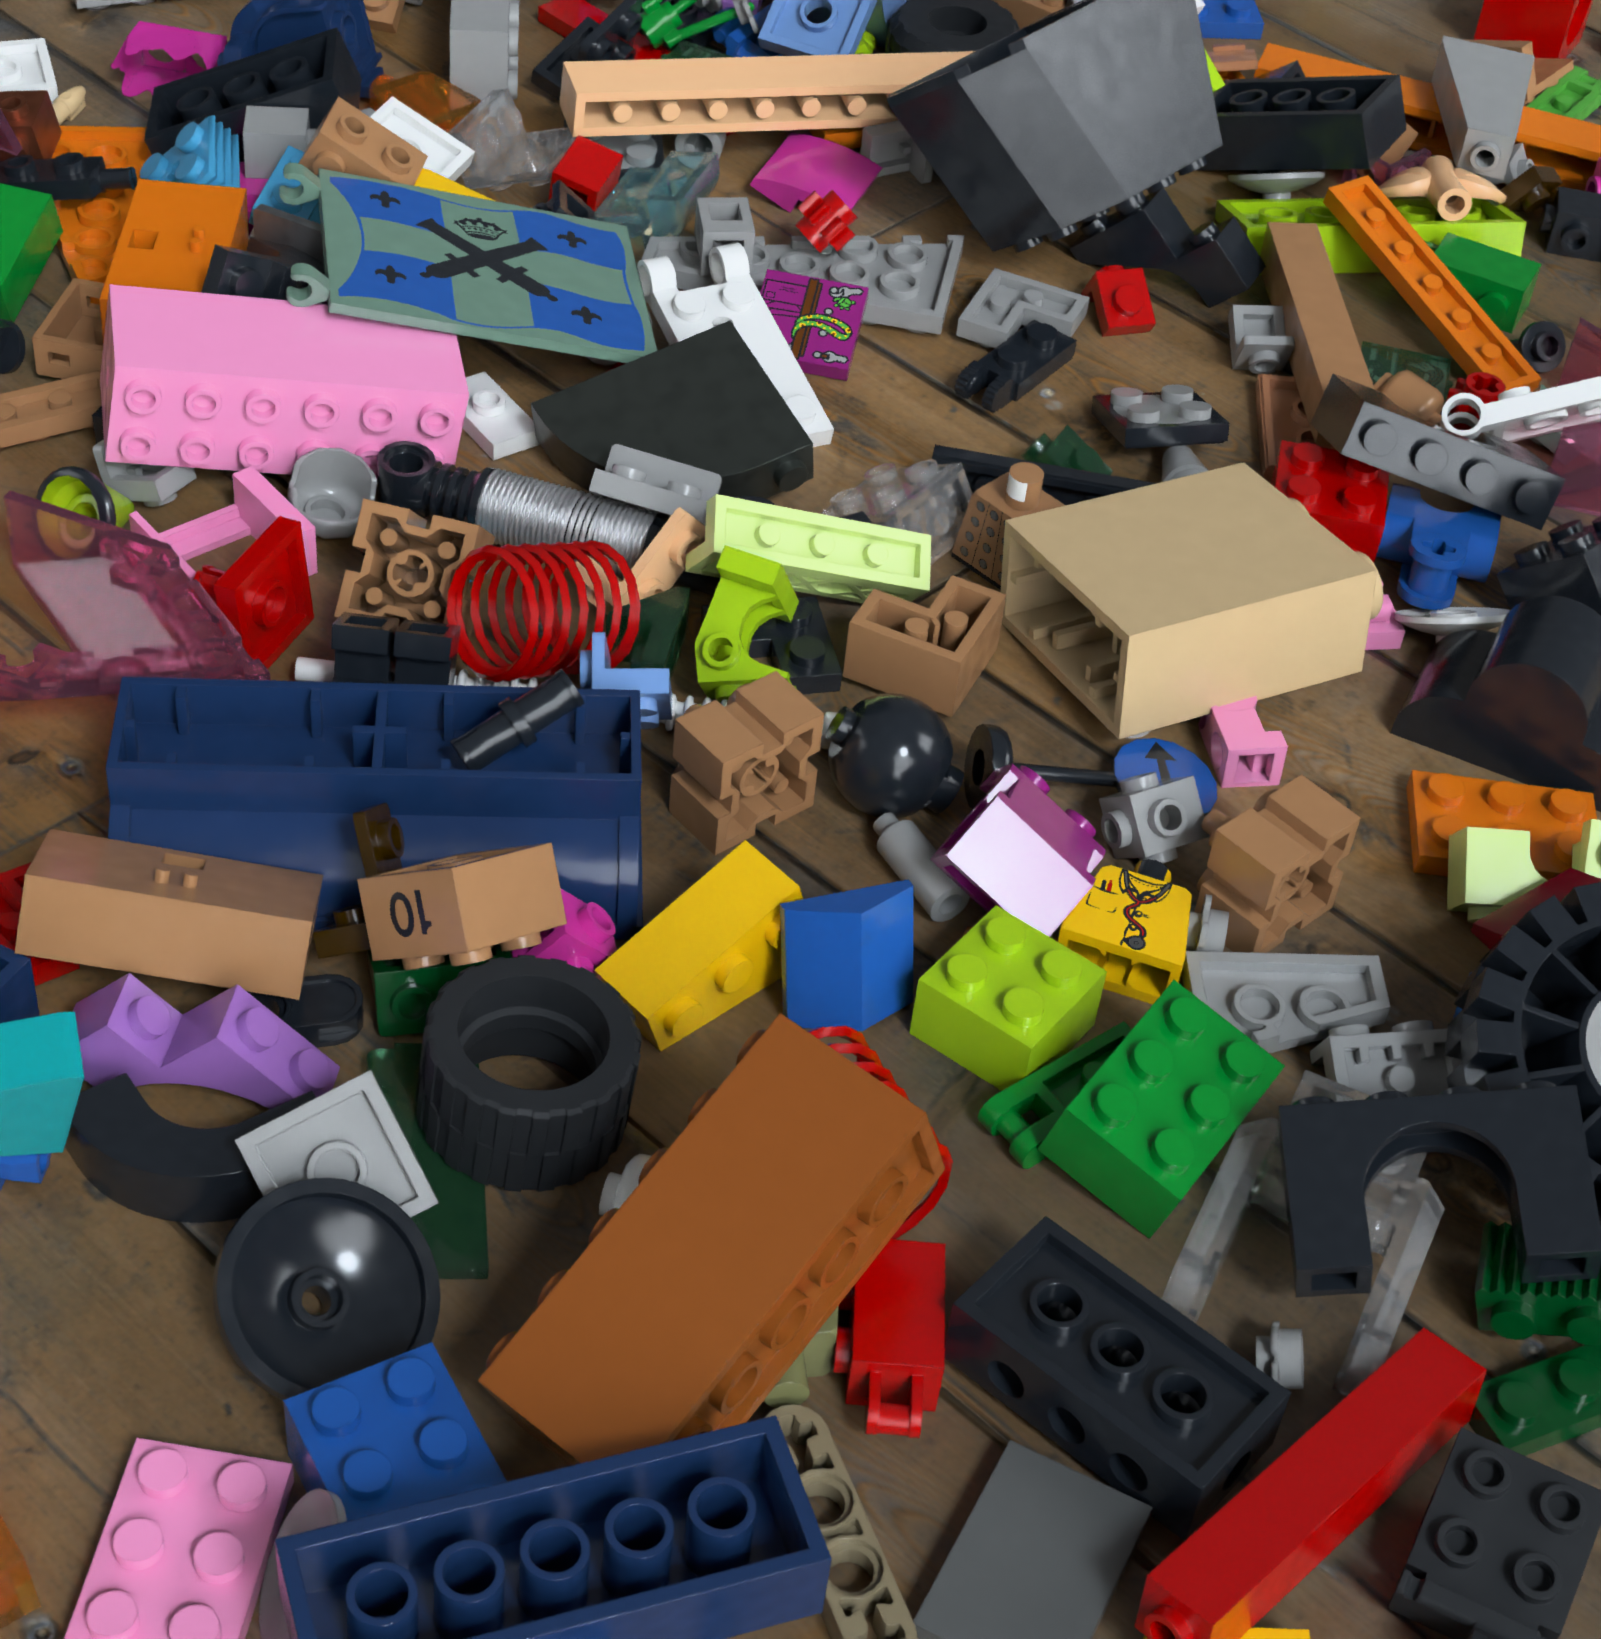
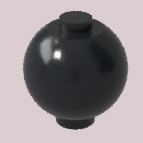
(892, 756)

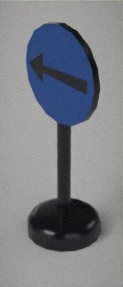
(992, 749)

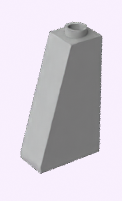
(1481, 102)

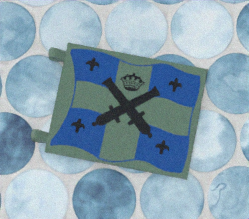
(472, 267)

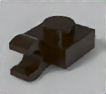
(1532, 189)

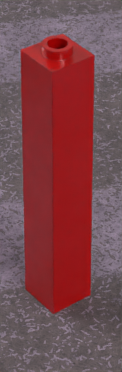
(1312, 1495)

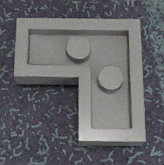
(1013, 301)

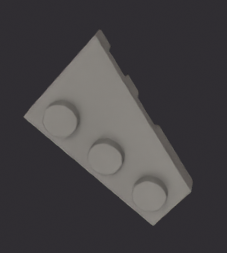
(1288, 996)

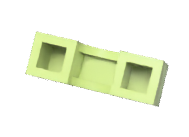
(1490, 869)

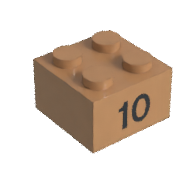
(462, 906)

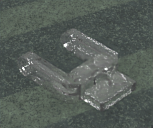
(1400, 1219)

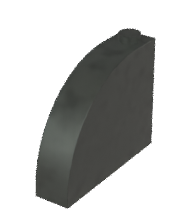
(687, 403)

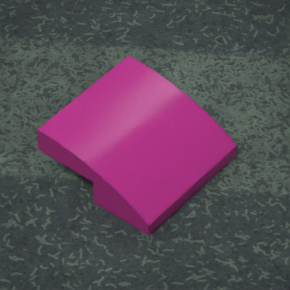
(816, 164)

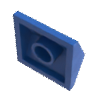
(848, 956)

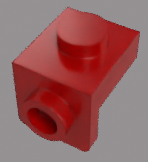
(1121, 300)

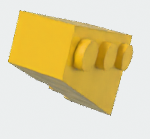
(704, 948)

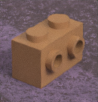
(362, 147)

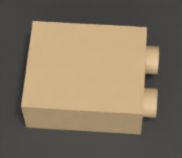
(1186, 597)

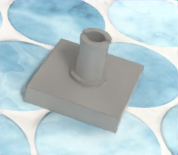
(340, 1136)

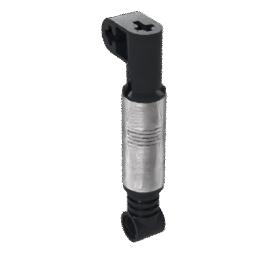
(520, 507)

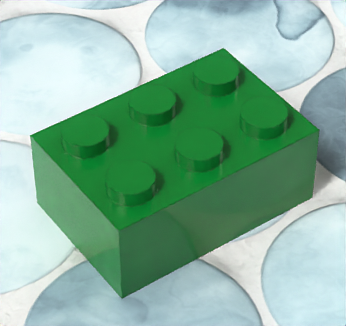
(1160, 1108)

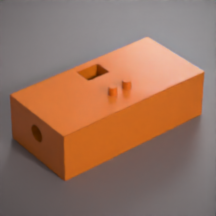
(173, 235)

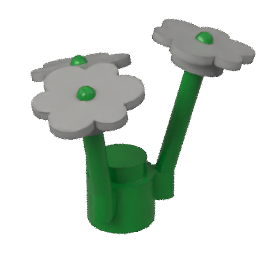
(662, 20)

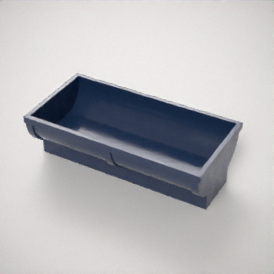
(285, 764)

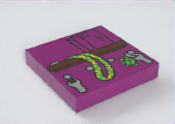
(817, 320)

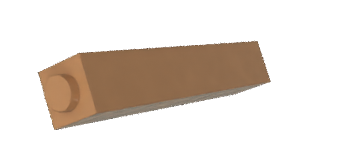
(1314, 312)

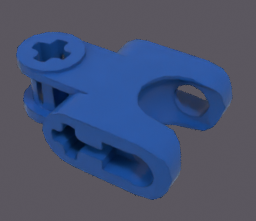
(1436, 547)

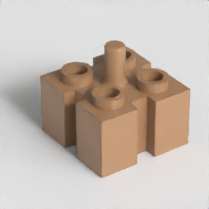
(408, 566)
(744, 761)
(1276, 863)

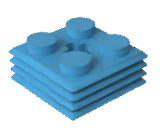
(200, 156)

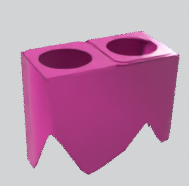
(146, 72)

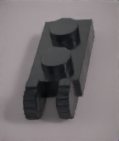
(1016, 365)

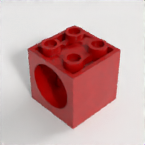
(1550, 24)

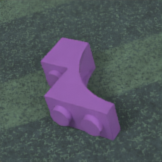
(219, 1045)

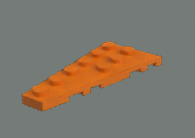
(95, 224)

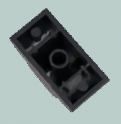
(1517, 697)

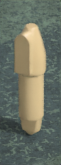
(69, 103)

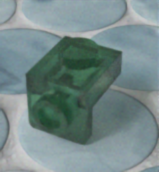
(1065, 450)

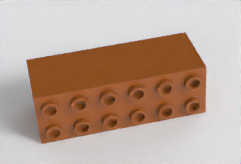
(720, 1255)

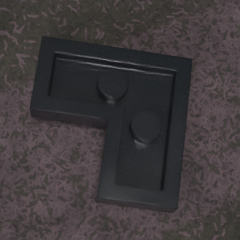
(799, 648)

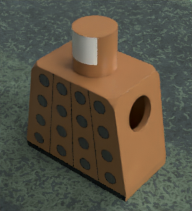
(983, 526)

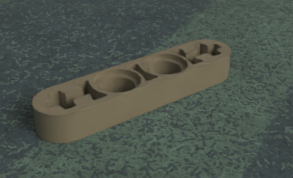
(847, 1538)

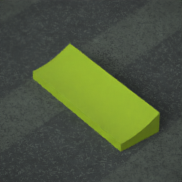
(1484, 224)

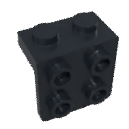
(591, 42)

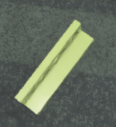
(817, 550)

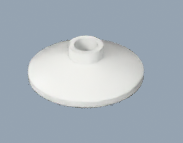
(1451, 619)

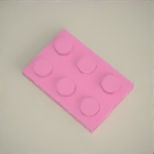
(183, 1545)

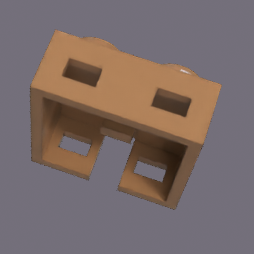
(71, 334)

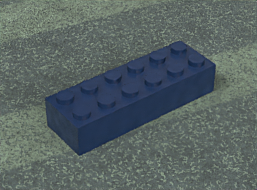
(627, 1546)

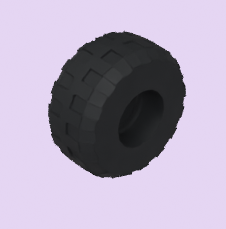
(947, 26)

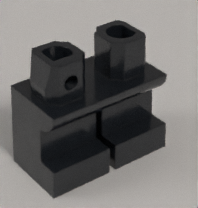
(383, 652)

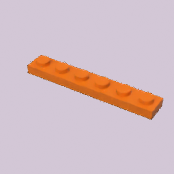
(1427, 283)

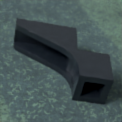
(1154, 235)

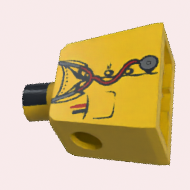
(1132, 929)

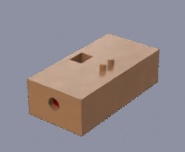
(168, 913)

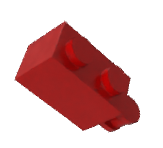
(895, 1337)

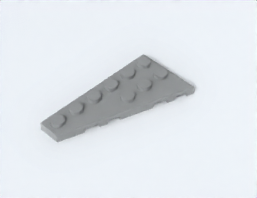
(905, 279)

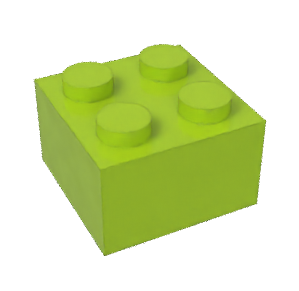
(1006, 1000)

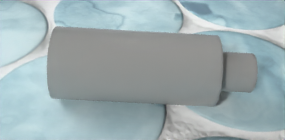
(909, 857)

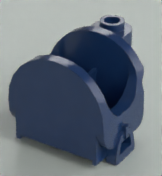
(278, 22)

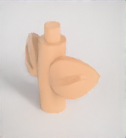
(1444, 186)

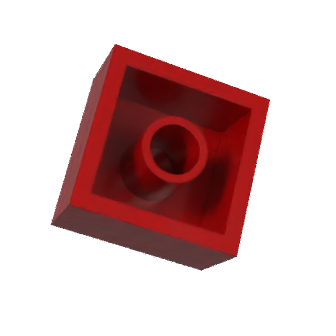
(1336, 491)

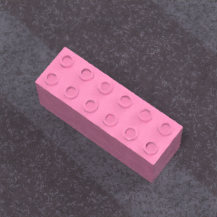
(269, 381)

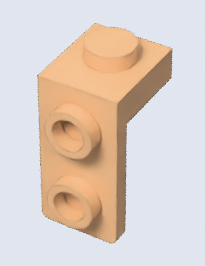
(660, 562)

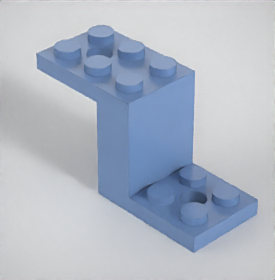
(825, 25)

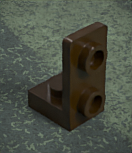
(380, 848)

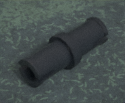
(517, 721)

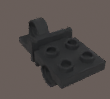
(1498, 1546)

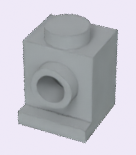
(721, 223)

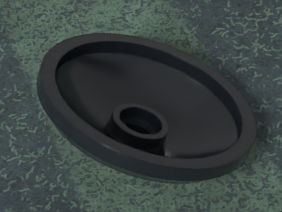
(347, 1250)

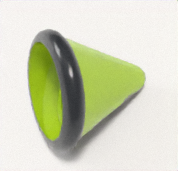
(85, 494)

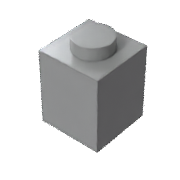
(268, 134)

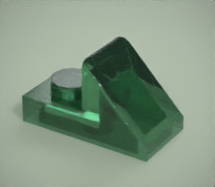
(660, 632)

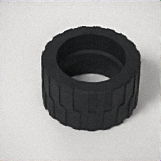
(516, 1133)

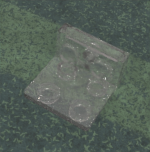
(504, 149)
(911, 498)

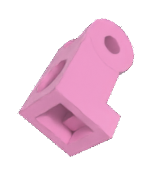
(1240, 747)

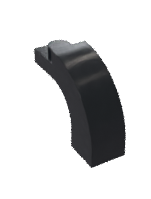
(258, 271)
(159, 1164)

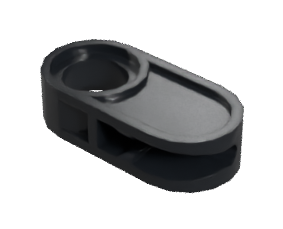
(327, 1010)

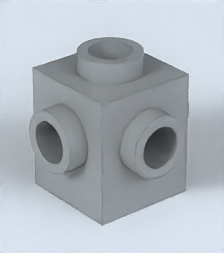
(1152, 817)

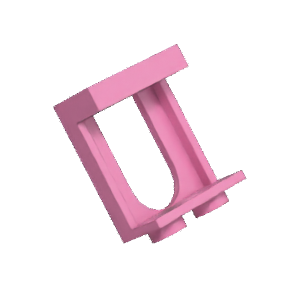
(253, 511)

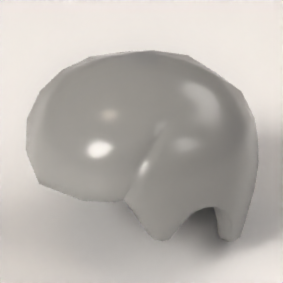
(330, 490)

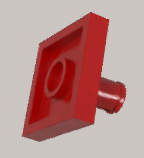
(265, 591)

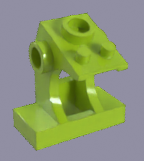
(745, 598)

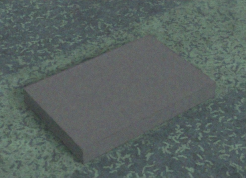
(1034, 1555)

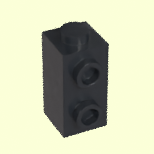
(1573, 224)

